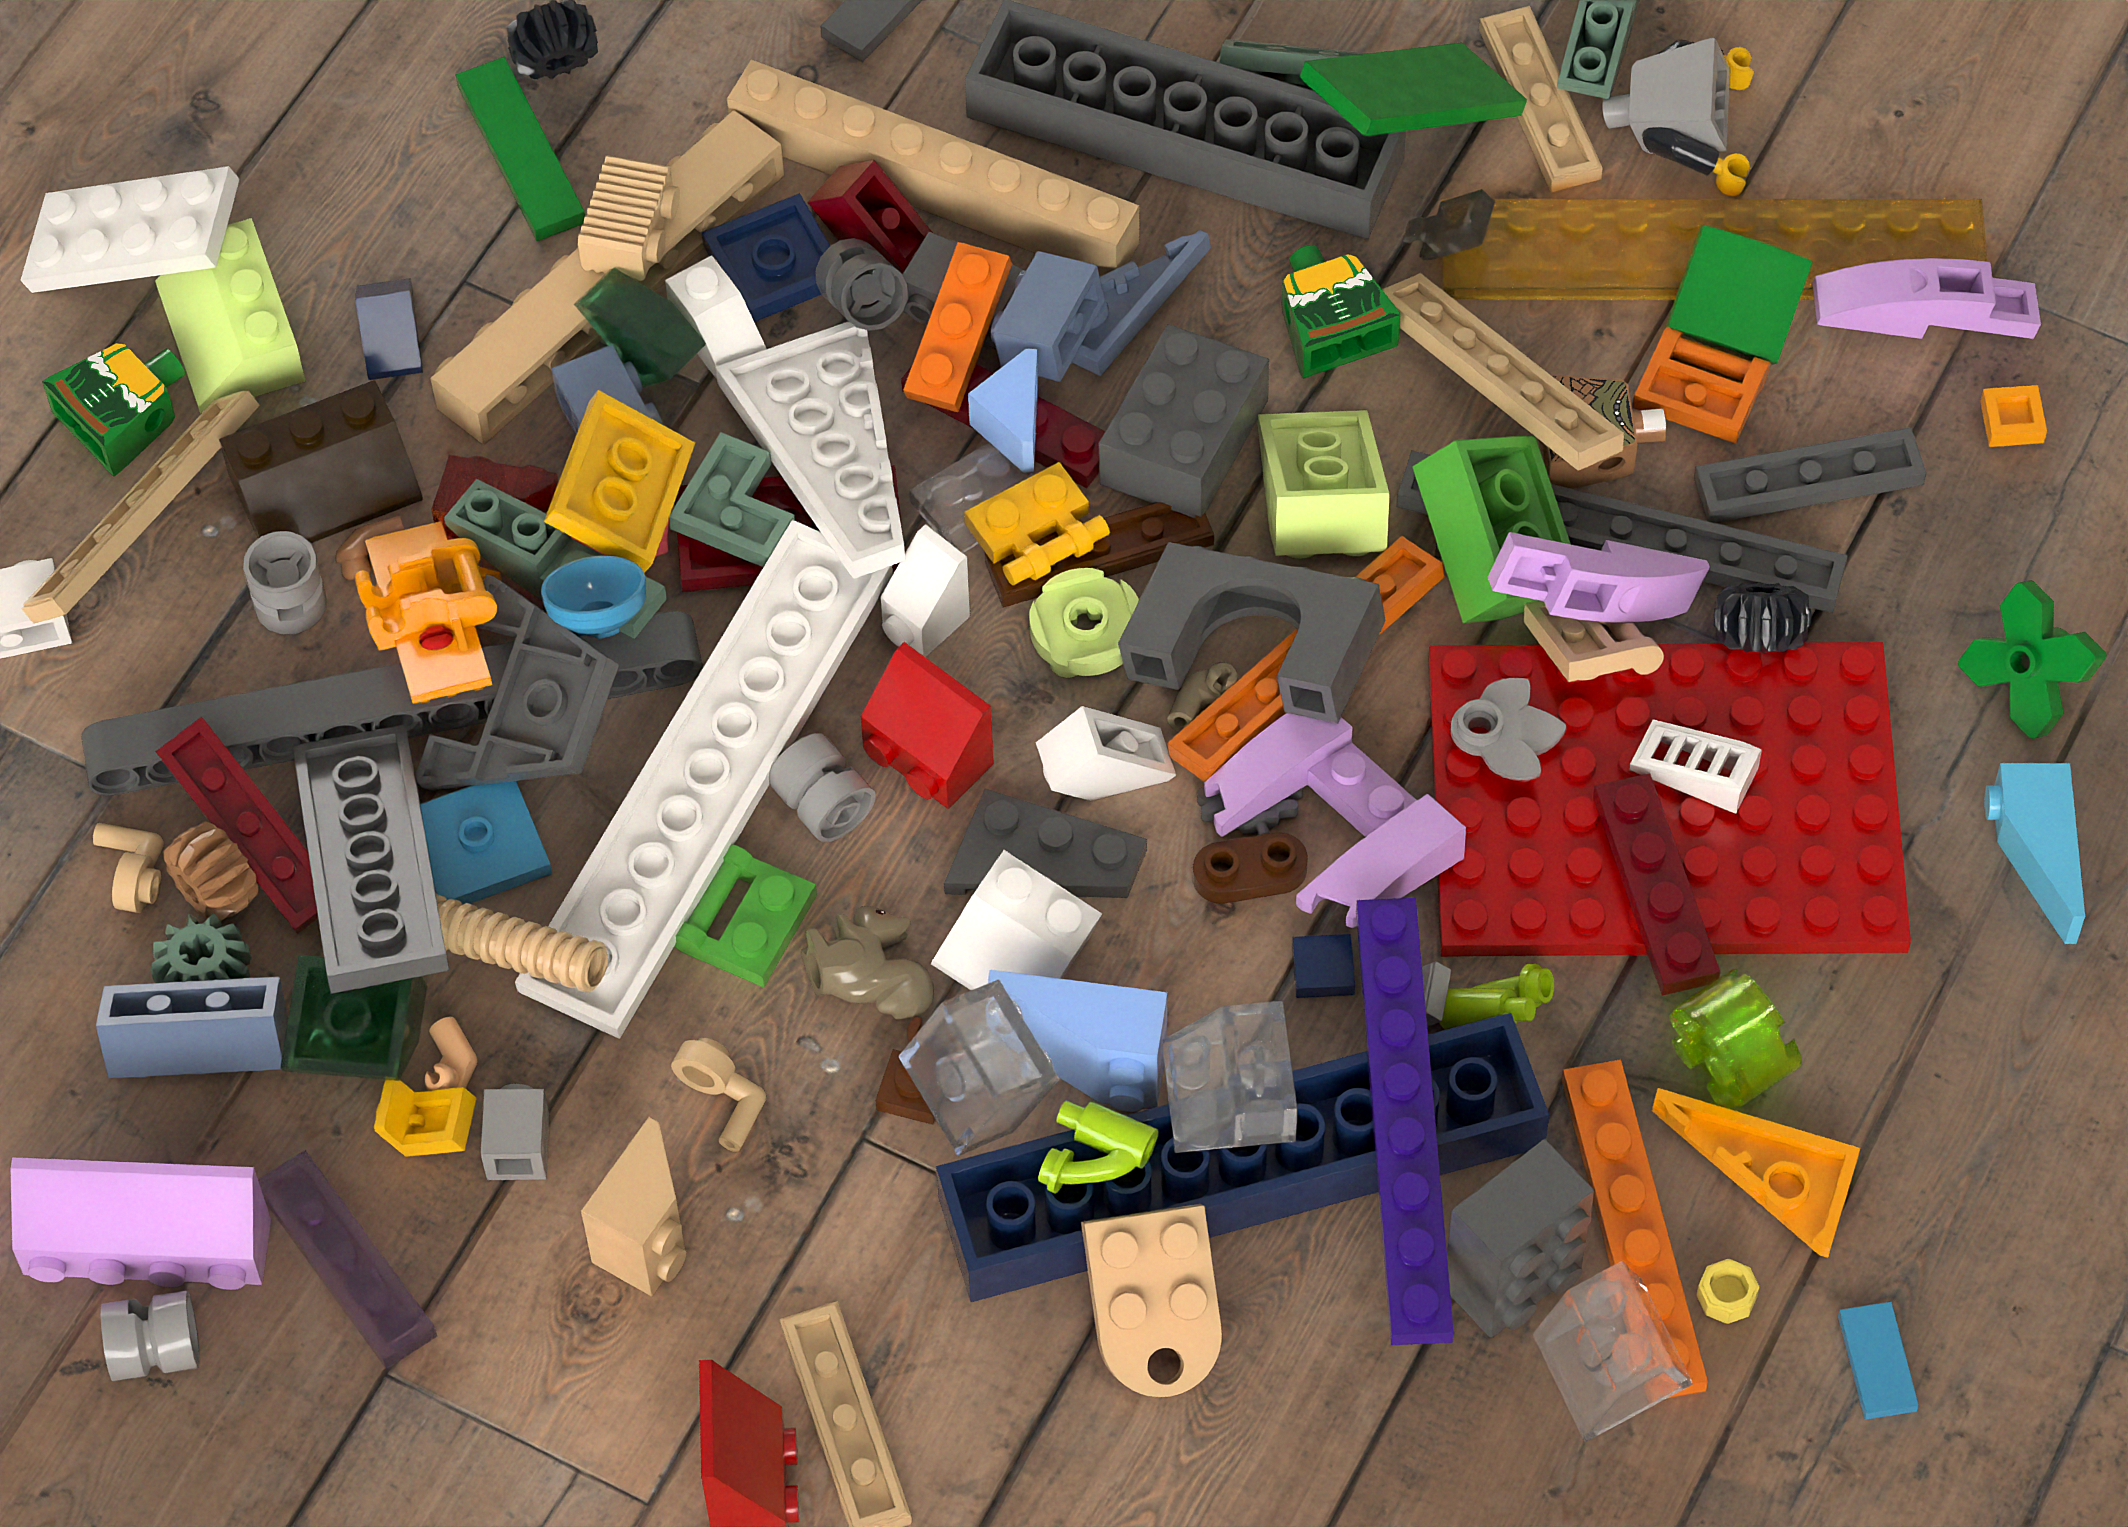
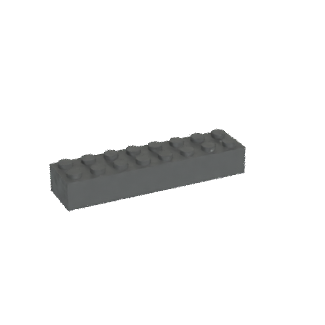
(1180, 118)

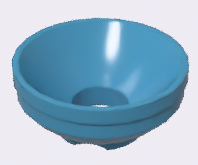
(594, 595)

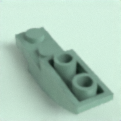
(1597, 46)
(527, 548)

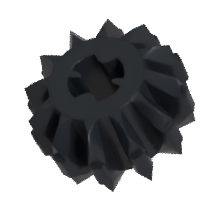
(552, 39)
(1762, 617)

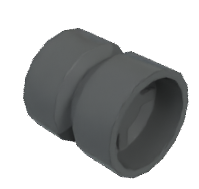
(861, 284)

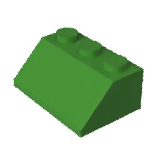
(1473, 500)

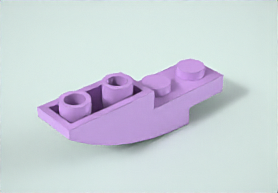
(1917, 293)
(1598, 585)

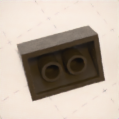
(322, 466)

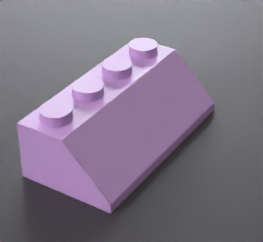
(138, 1222)

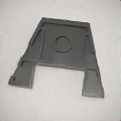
(541, 709)

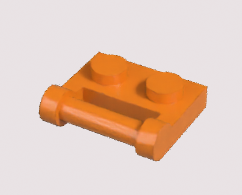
(1696, 396)

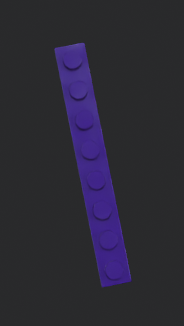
(1404, 1123)

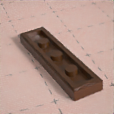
(1133, 542)

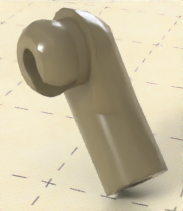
(1199, 692)

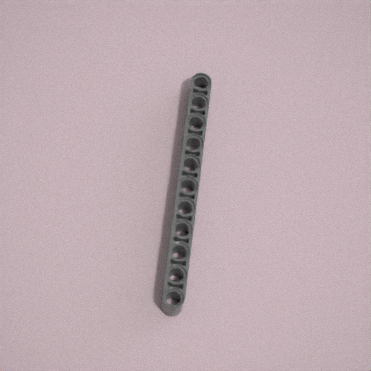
(267, 722)

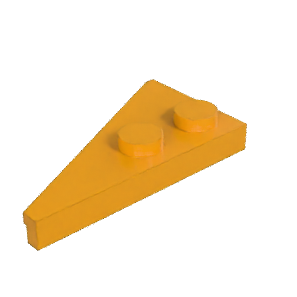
(1782, 1168)

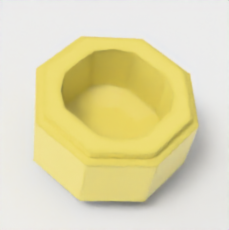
(1727, 1291)

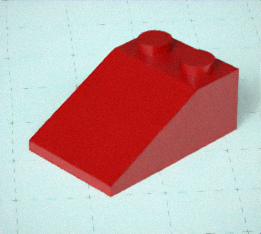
(744, 1453)

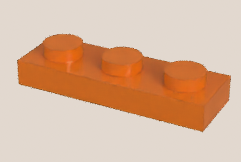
(957, 327)

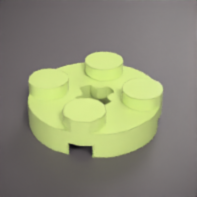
(1056, 612)

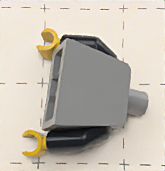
(1682, 107)

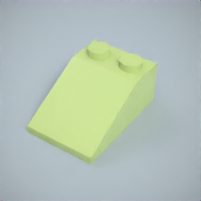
(1323, 483)

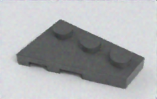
(1062, 847)

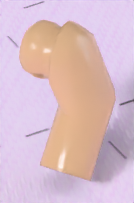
(457, 1060)

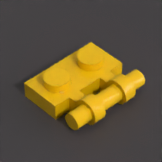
(1030, 512)

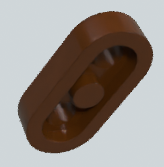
(1251, 869)

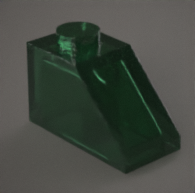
(640, 326)

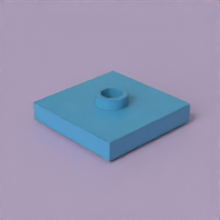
(482, 842)

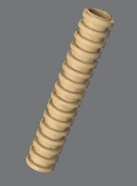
(522, 945)

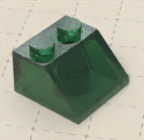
(351, 1031)

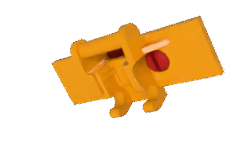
(422, 614)

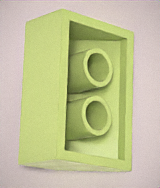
(231, 322)

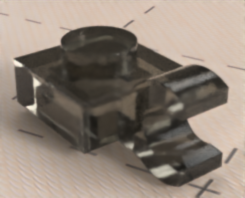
(1456, 227)

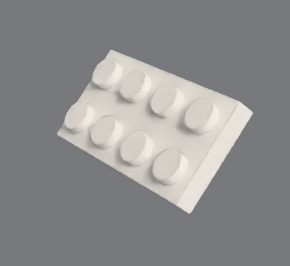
(130, 229)

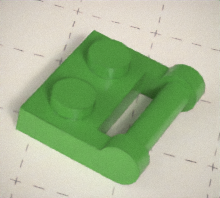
(761, 923)

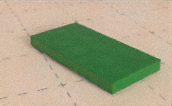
(1412, 88)

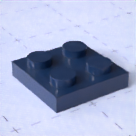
(770, 255)

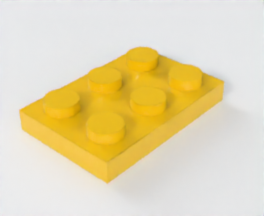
(620, 481)

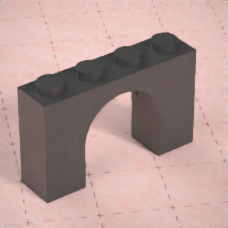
(1204, 589)

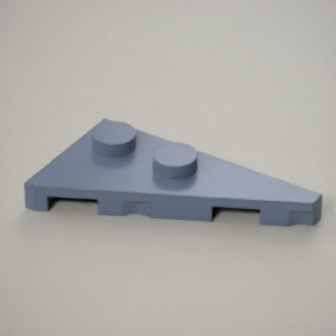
(1134, 297)

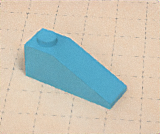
(2040, 839)

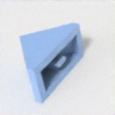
(1006, 409)

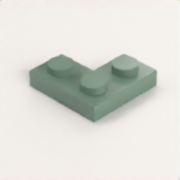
(721, 507)

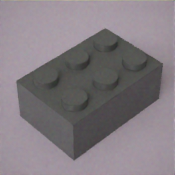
(1184, 421)
(1519, 1239)

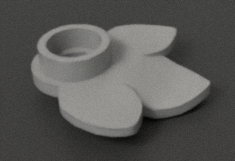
(1514, 729)

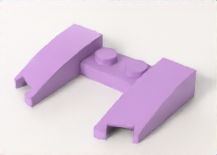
(1404, 837)

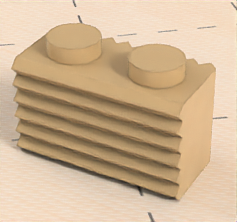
(627, 217)

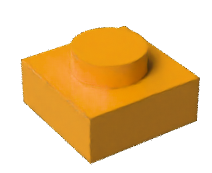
(2013, 416)

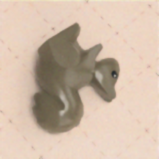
(857, 968)

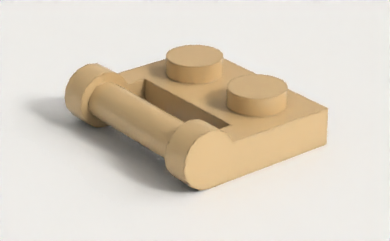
(1586, 649)

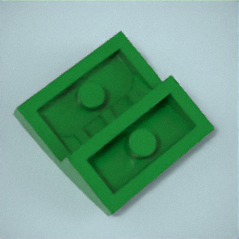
(1739, 294)

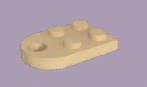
(1152, 1293)

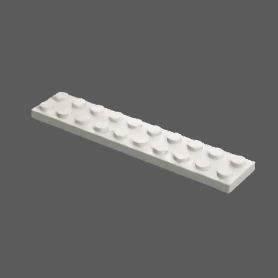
(709, 772)

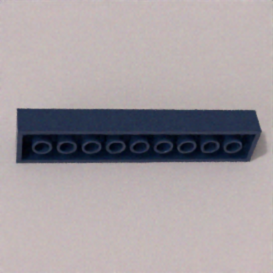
(1022, 1235)

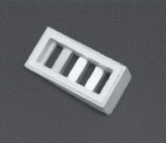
(1709, 785)

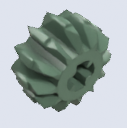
(200, 953)

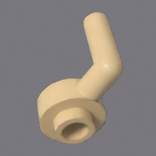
(135, 876)
(708, 1069)

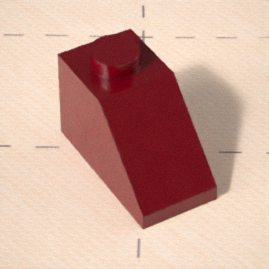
(867, 206)

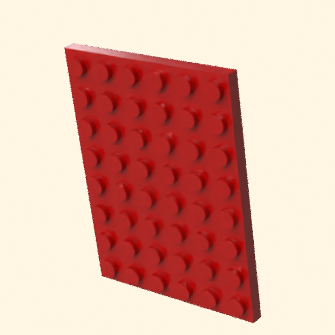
(1793, 872)

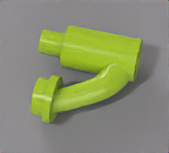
(1508, 995)
(1119, 1136)

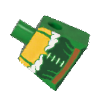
(1335, 312)
(115, 402)

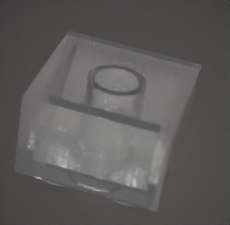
(1610, 1351)

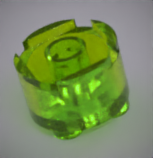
(1734, 1038)

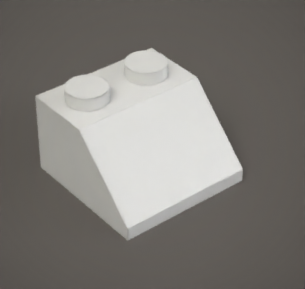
(1016, 926)

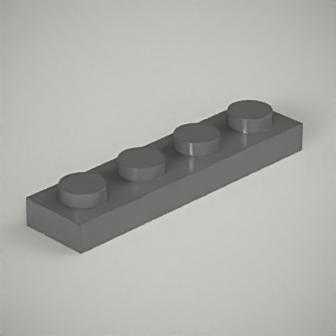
(1809, 475)

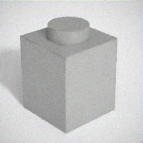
(515, 1133)

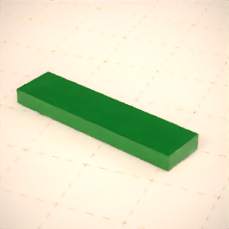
(520, 148)

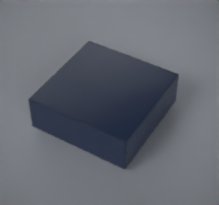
(1323, 966)

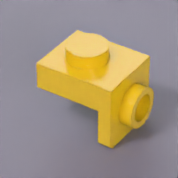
(424, 1120)

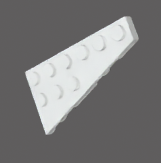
(826, 436)

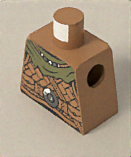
(1613, 402)

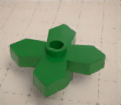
(2032, 659)

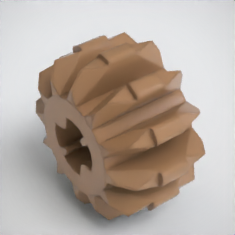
(211, 871)

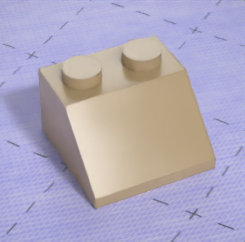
(635, 1216)

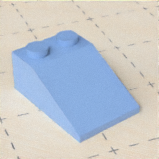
(1096, 1035)

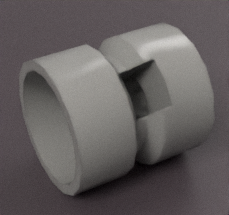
(284, 582)
(816, 783)
(150, 1336)

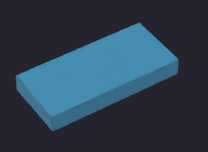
(1878, 1360)

